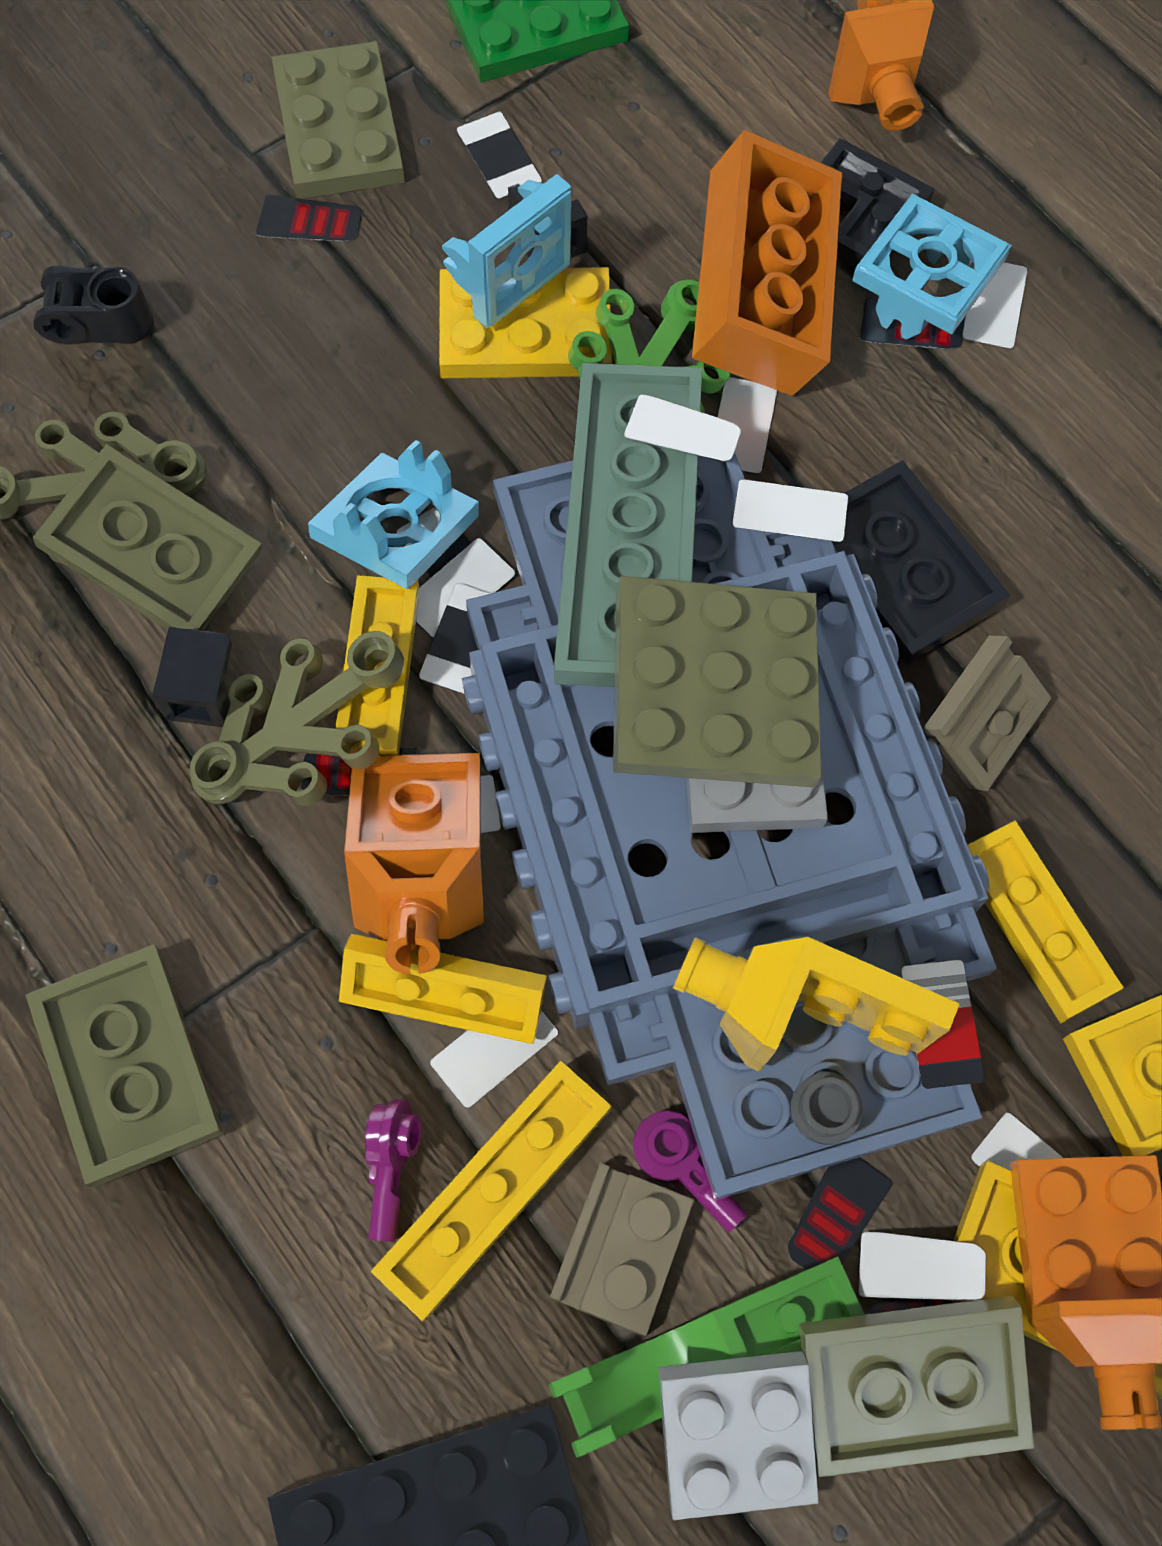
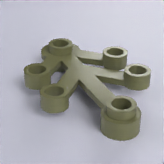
(154, 457)
(290, 723)

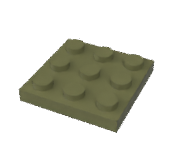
(716, 682)

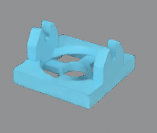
(945, 235)
(493, 289)
(367, 542)

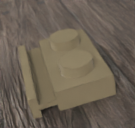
(987, 713)
(622, 1250)

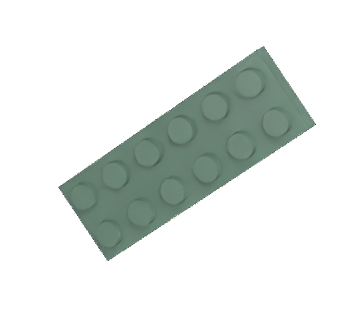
(625, 511)

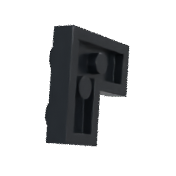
(873, 196)

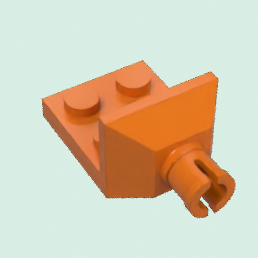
(881, 58)
(415, 853)
(1097, 1272)

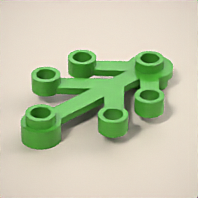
(677, 316)

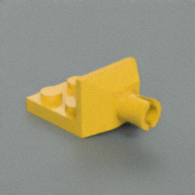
(835, 987)

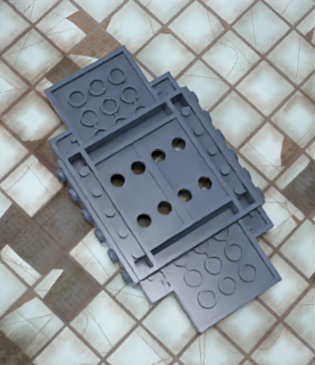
(880, 888)

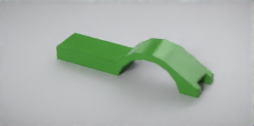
(625, 1389)

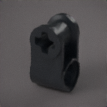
(95, 303)

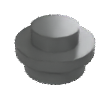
(826, 1108)

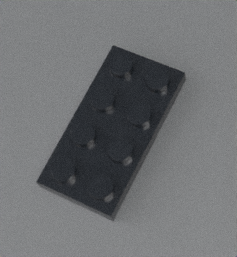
(467, 1490)

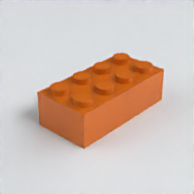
(768, 265)

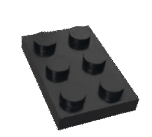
(920, 563)

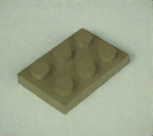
(337, 120)
(147, 543)
(123, 1066)
(918, 1385)

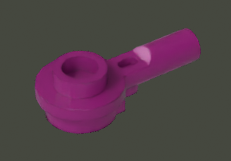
(389, 1139)
(669, 1152)

